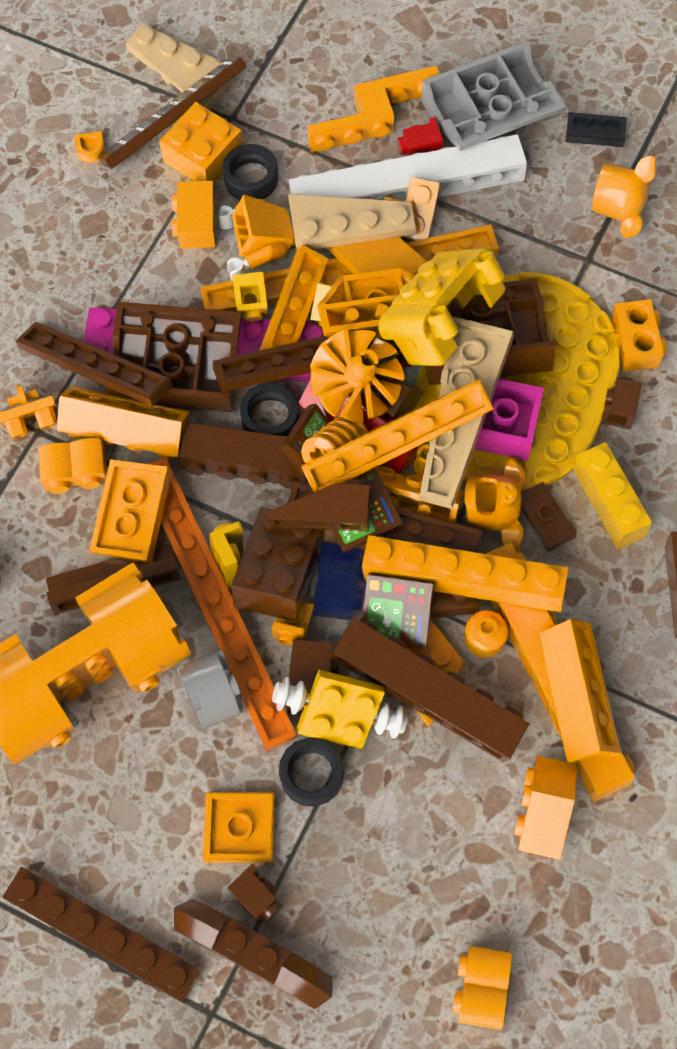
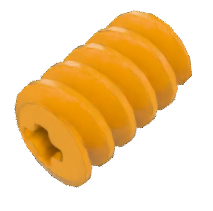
(331, 436)

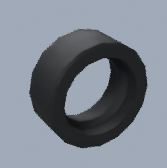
(250, 154)
(266, 392)
(302, 747)

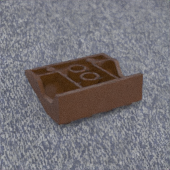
(516, 310)
(181, 347)

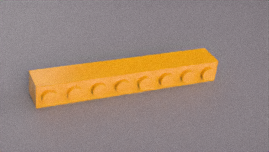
(599, 774)

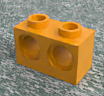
(633, 335)

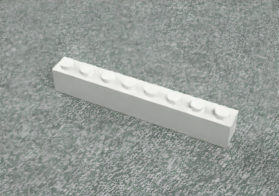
(471, 169)

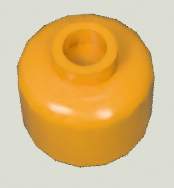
(485, 634)

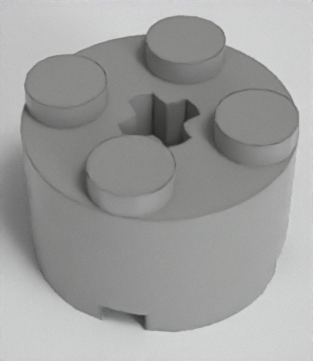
(211, 689)

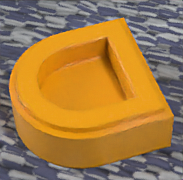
(90, 145)

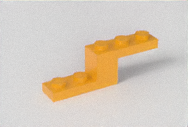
(373, 110)

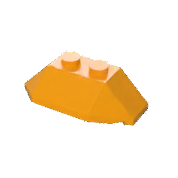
(360, 300)

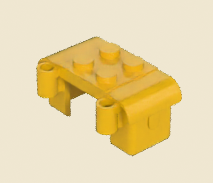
(419, 313)

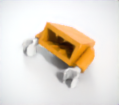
(260, 230)

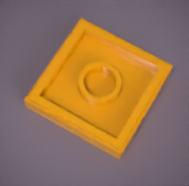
(239, 827)

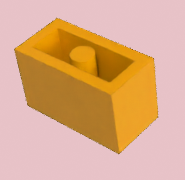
(194, 214)

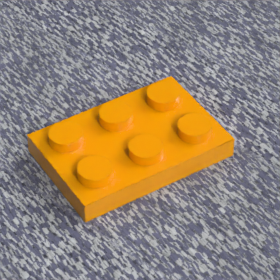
(130, 511)

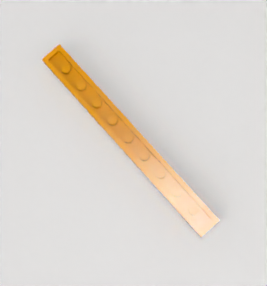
(222, 297)

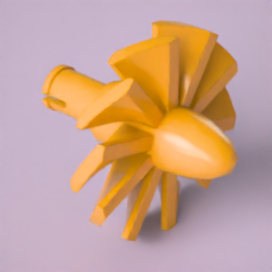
(347, 366)

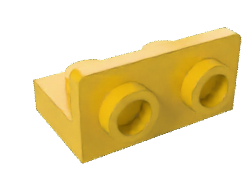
(226, 545)

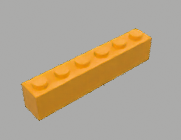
(469, 573)

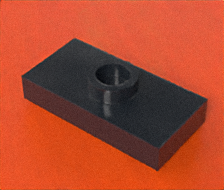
(596, 129)

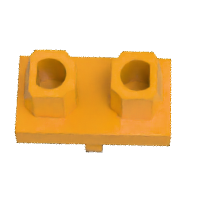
(41, 408)

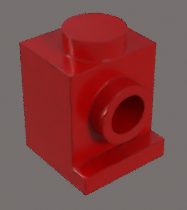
(420, 139)

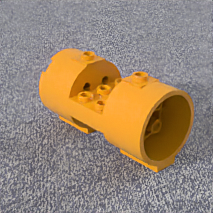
(125, 632)

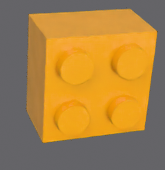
(199, 144)

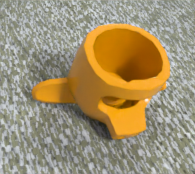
(624, 193)
(495, 502)

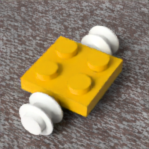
(340, 709)

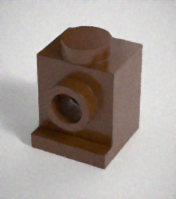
(621, 403)
(255, 895)

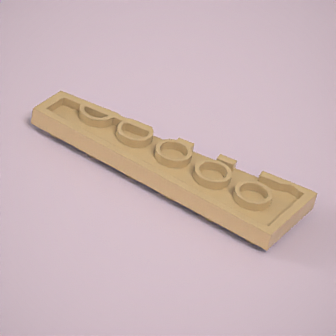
(479, 356)

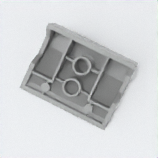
(489, 97)

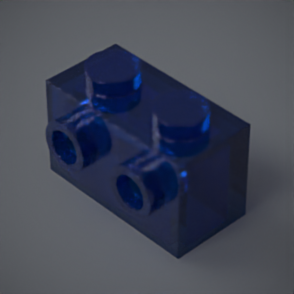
(337, 583)

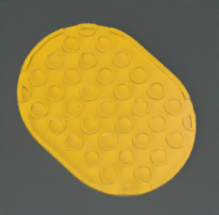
(572, 393)

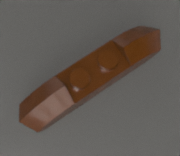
(253, 953)

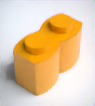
(72, 465)
(484, 987)

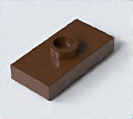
(546, 517)

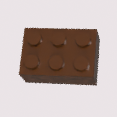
(276, 569)

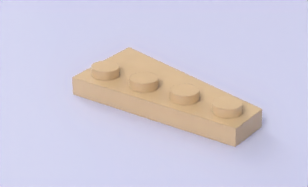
(174, 60)
(344, 221)

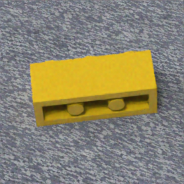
(612, 496)

